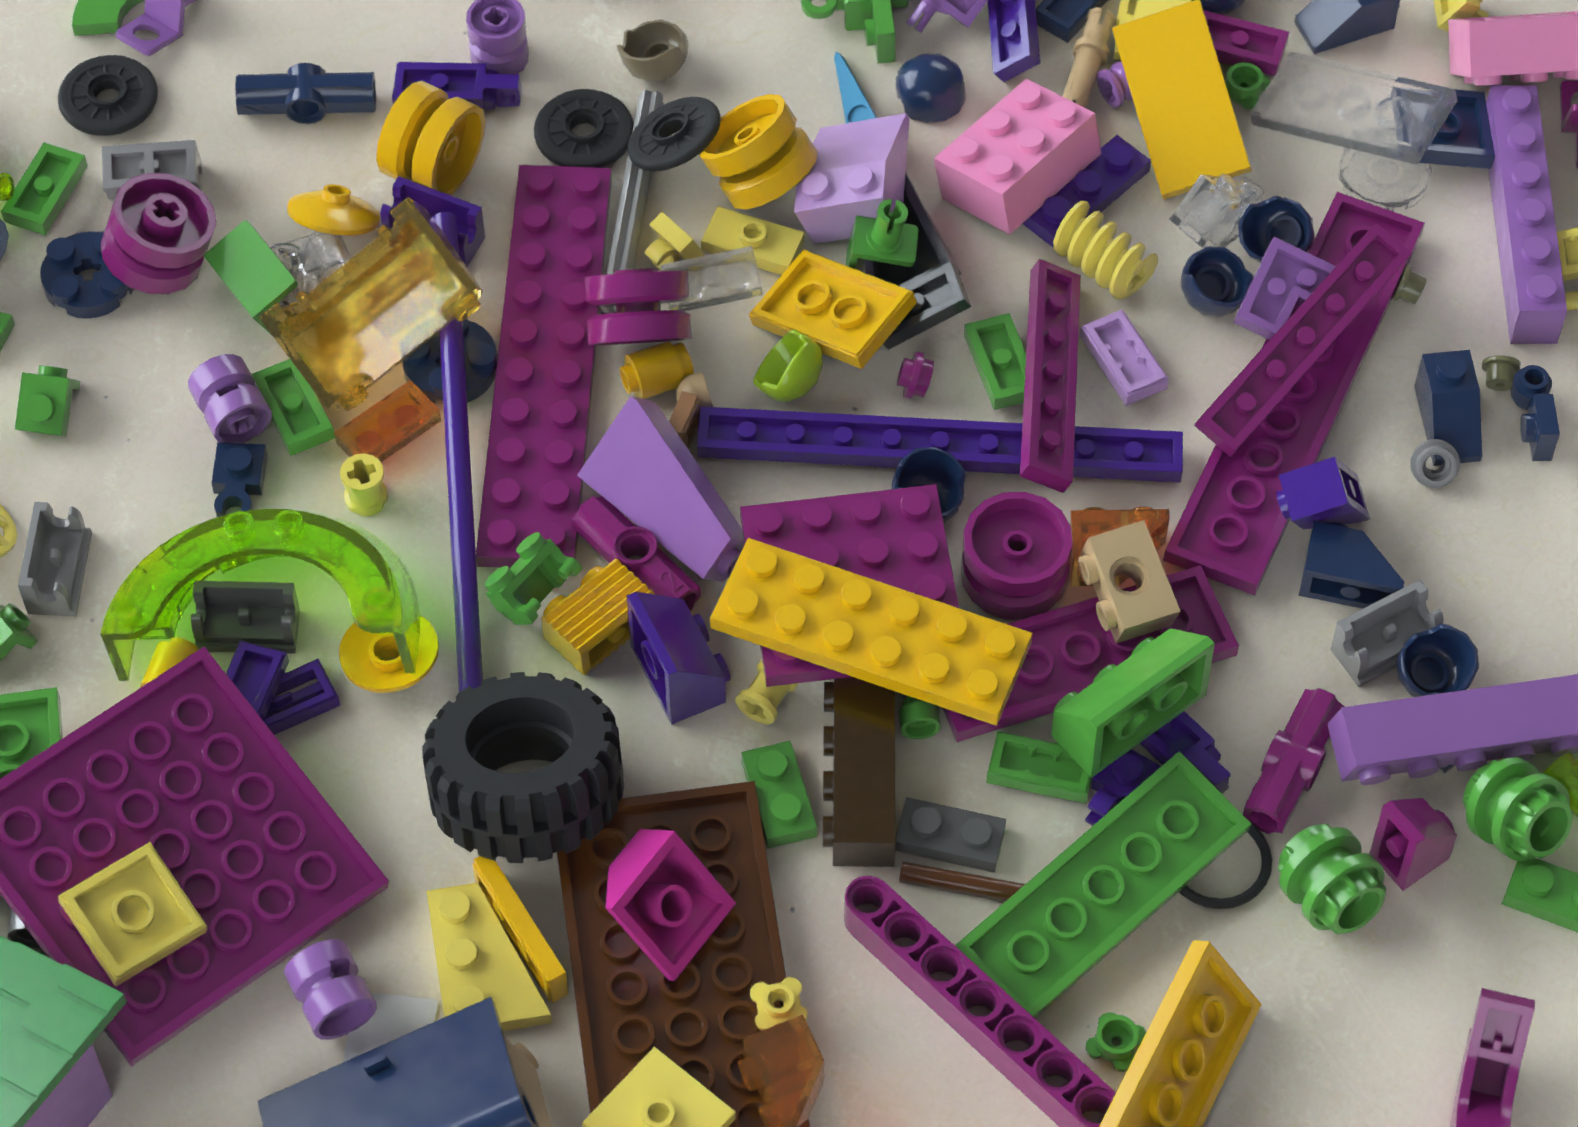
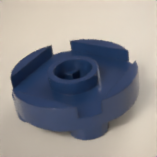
(67, 288)
(480, 363)

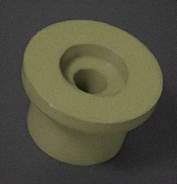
(1410, 286)
(1500, 371)

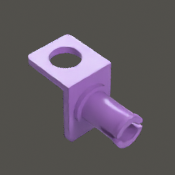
(161, 17)

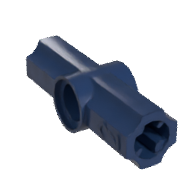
(305, 93)

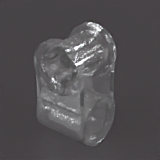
(311, 260)

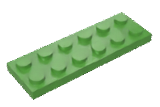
(1105, 885)

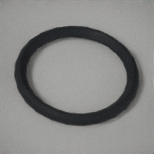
(1249, 894)

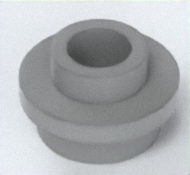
(1440, 476)

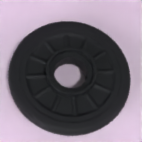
(590, 106)
(100, 118)
(651, 141)

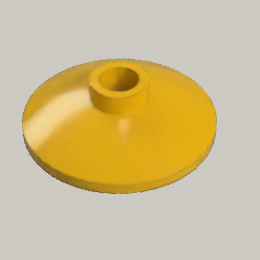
(333, 211)
(365, 657)

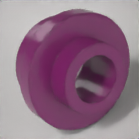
(915, 375)

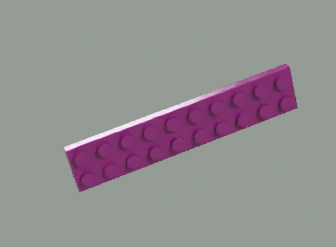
(544, 362)
(1234, 508)

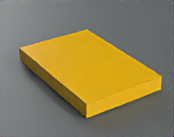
(834, 306)

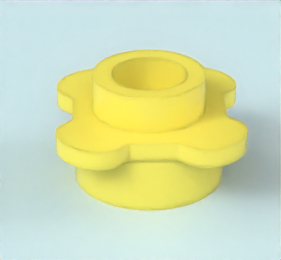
(765, 996)

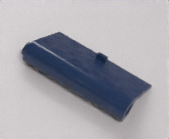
(432, 1077)

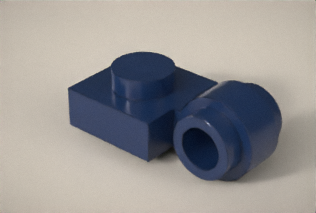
(1541, 423)

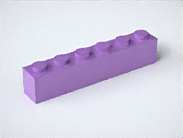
(1525, 217)
(1455, 729)

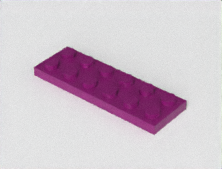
(1073, 648)

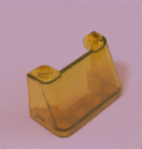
(375, 308)

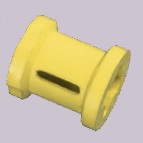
(364, 484)
(761, 701)

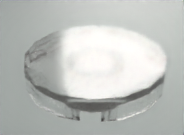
(1383, 179)

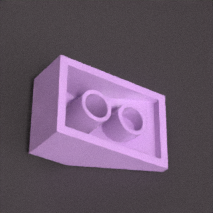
(852, 175)

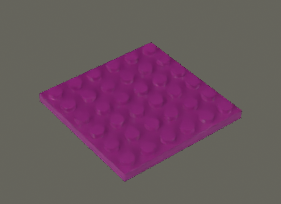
(226, 814)

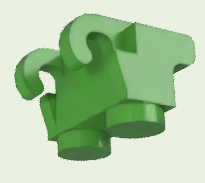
(523, 587)

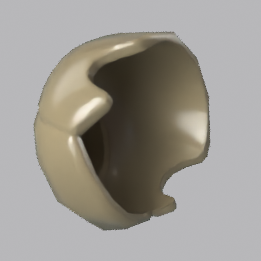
(654, 50)

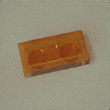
(389, 423)

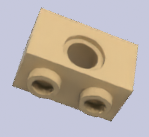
(1132, 554)

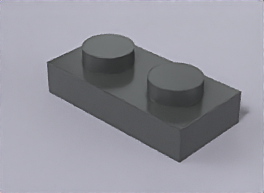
(950, 834)

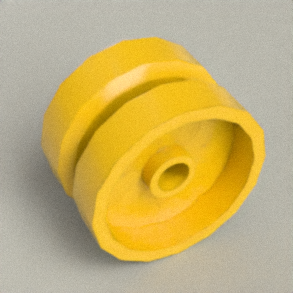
(430, 138)
(759, 152)

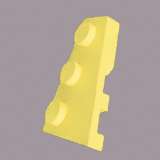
(479, 959)

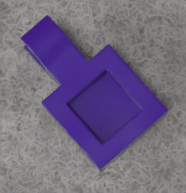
(1118, 782)

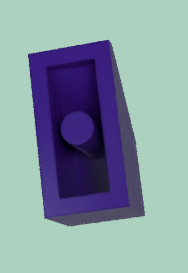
(1322, 493)

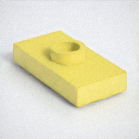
(772, 243)

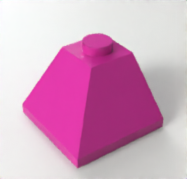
(665, 898)

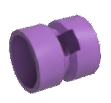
(498, 35)
(229, 399)
(331, 990)

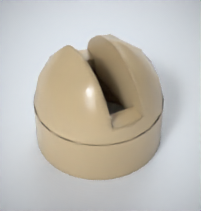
(696, 385)

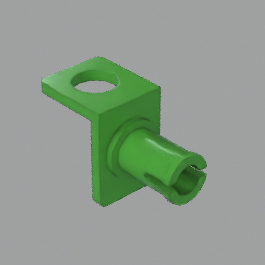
(883, 238)

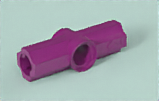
(620, 539)
(1292, 762)

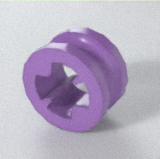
(1114, 85)

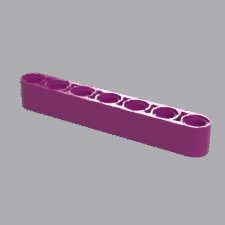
(968, 989)

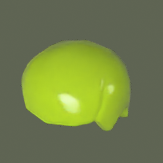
(790, 368)

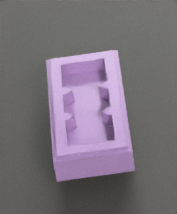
(1124, 357)

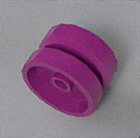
(158, 233)
(638, 308)
(1016, 555)

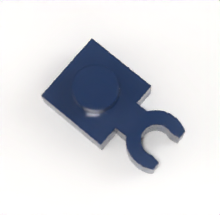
(237, 474)

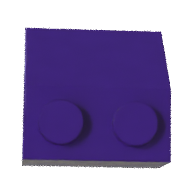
(676, 655)

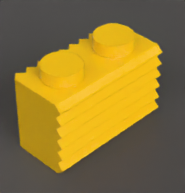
(593, 617)

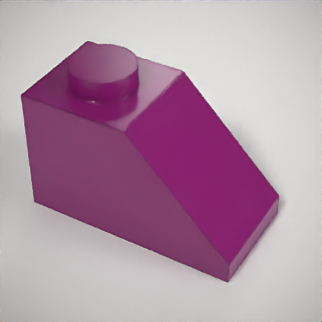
(1411, 840)

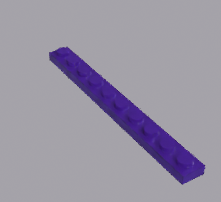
(888, 439)

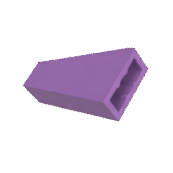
(661, 487)

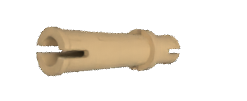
(1089, 54)

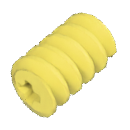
(1101, 254)

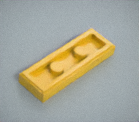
(521, 929)

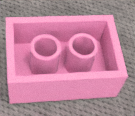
(1514, 46)
(1017, 156)

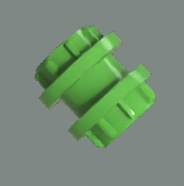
(1518, 809)
(1331, 878)

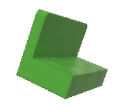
(251, 270)

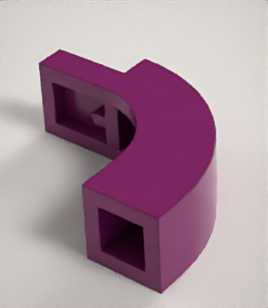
(1492, 1060)

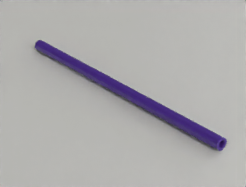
(460, 491)

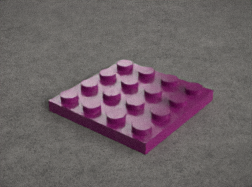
(875, 534)

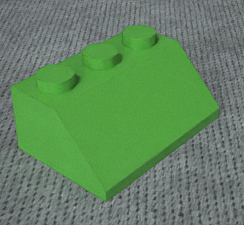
(1133, 698)

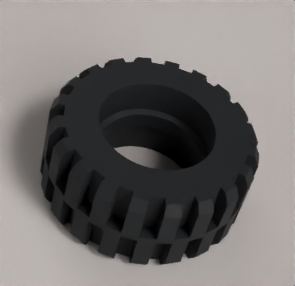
(530, 810)

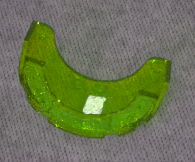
(363, 565)

